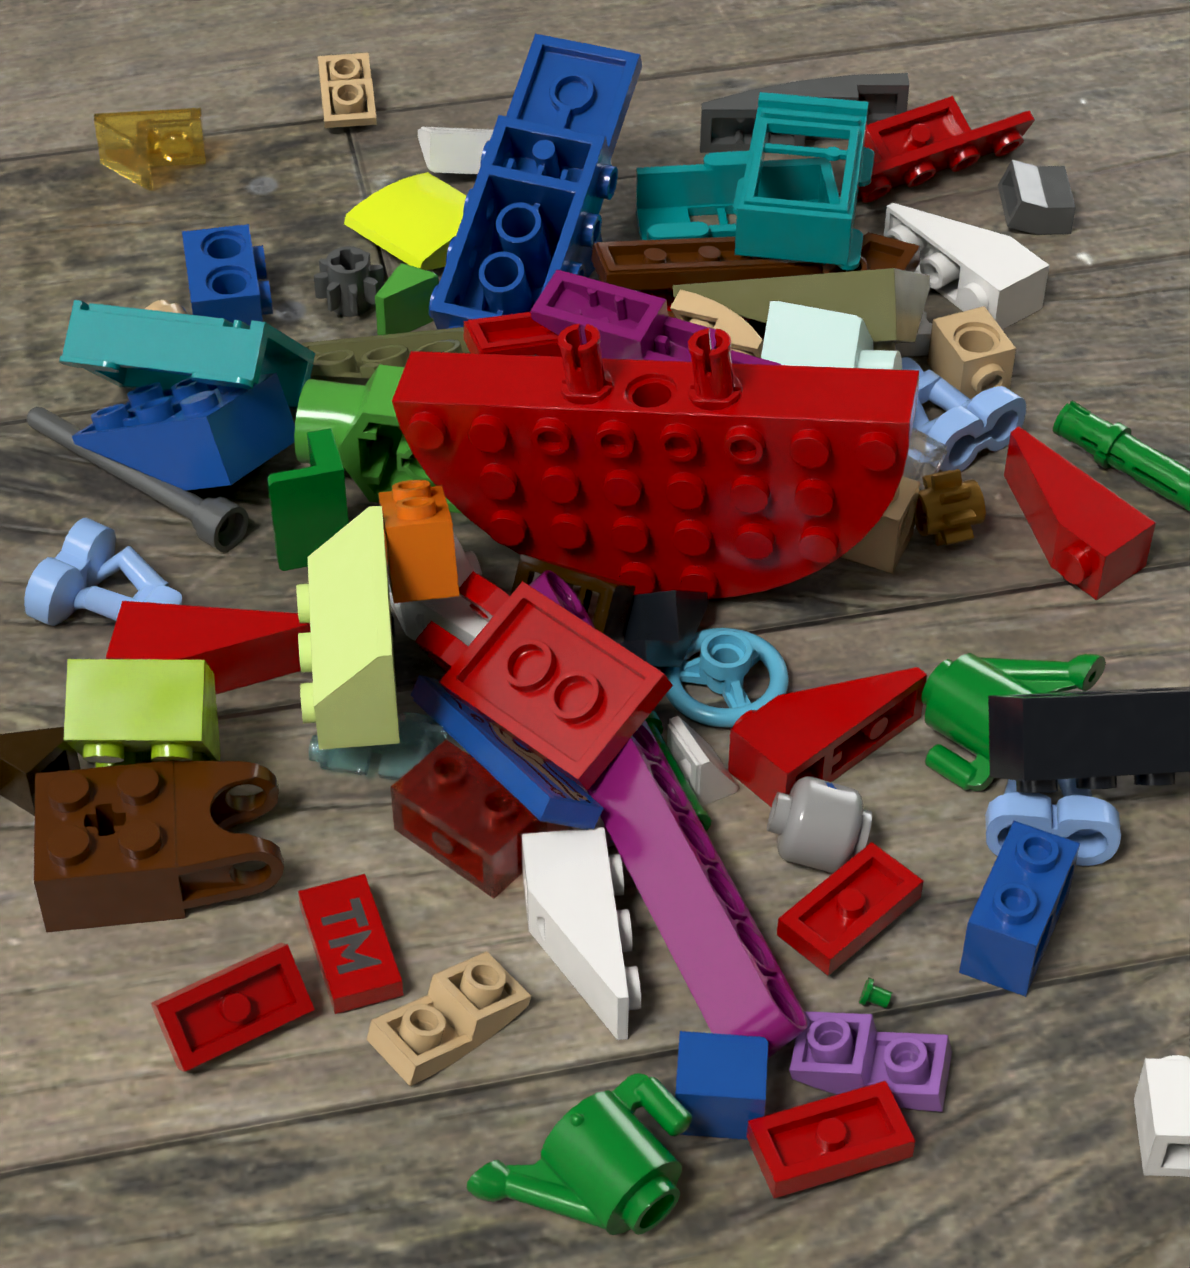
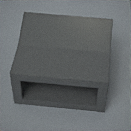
(1037, 199)

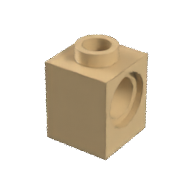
(971, 351)
(892, 533)

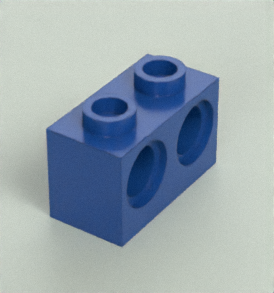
(226, 273)
(1019, 908)

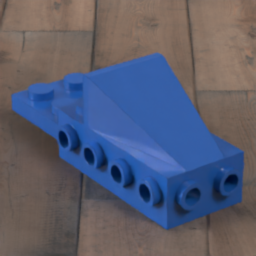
(539, 182)

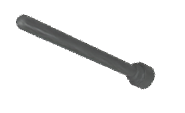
(215, 520)

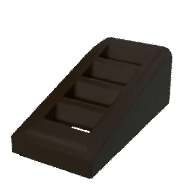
(613, 599)

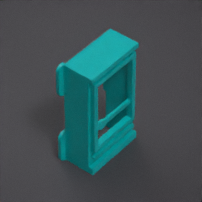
(674, 193)
(804, 228)
(166, 347)

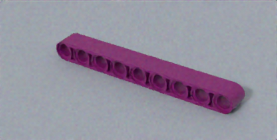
(688, 885)

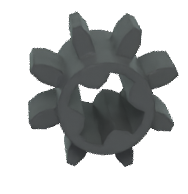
(348, 281)

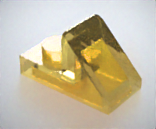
(145, 139)

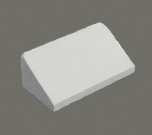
(453, 148)

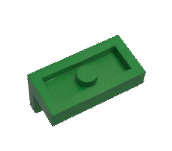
(308, 502)

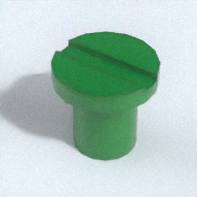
(874, 994)

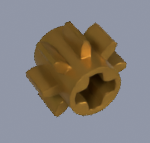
(949, 507)

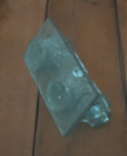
(417, 739)

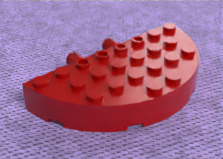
(662, 466)

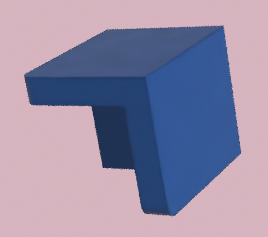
(721, 1082)

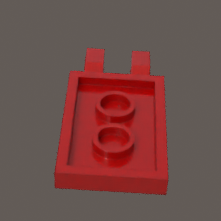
(546, 678)

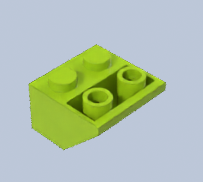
(141, 711)

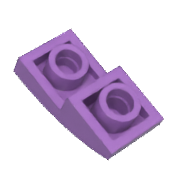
(848, 1053)

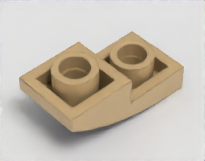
(346, 90)
(709, 313)
(457, 1015)

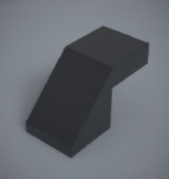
(664, 625)

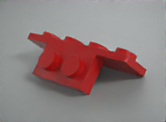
(930, 139)

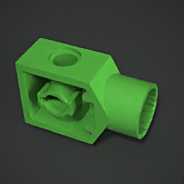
(363, 430)

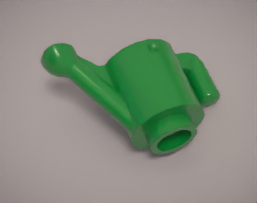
(960, 711)
(600, 1162)

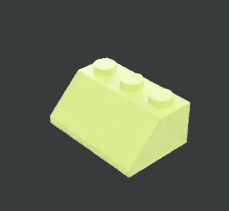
(349, 638)

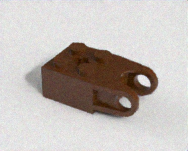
(148, 841)

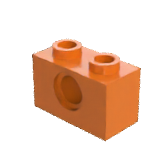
(419, 542)

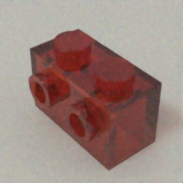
(463, 818)

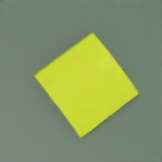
(411, 219)

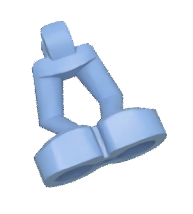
(967, 423)
(72, 577)
(1074, 817)

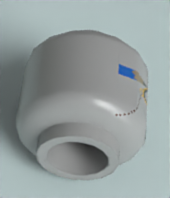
(819, 824)

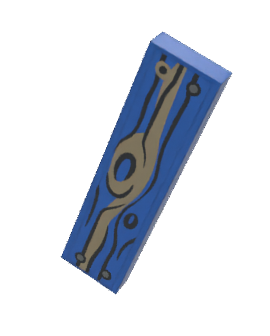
(526, 776)

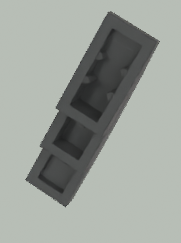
(730, 120)

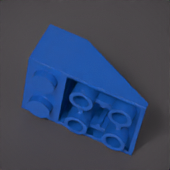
(193, 431)

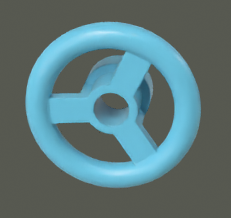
(722, 664)

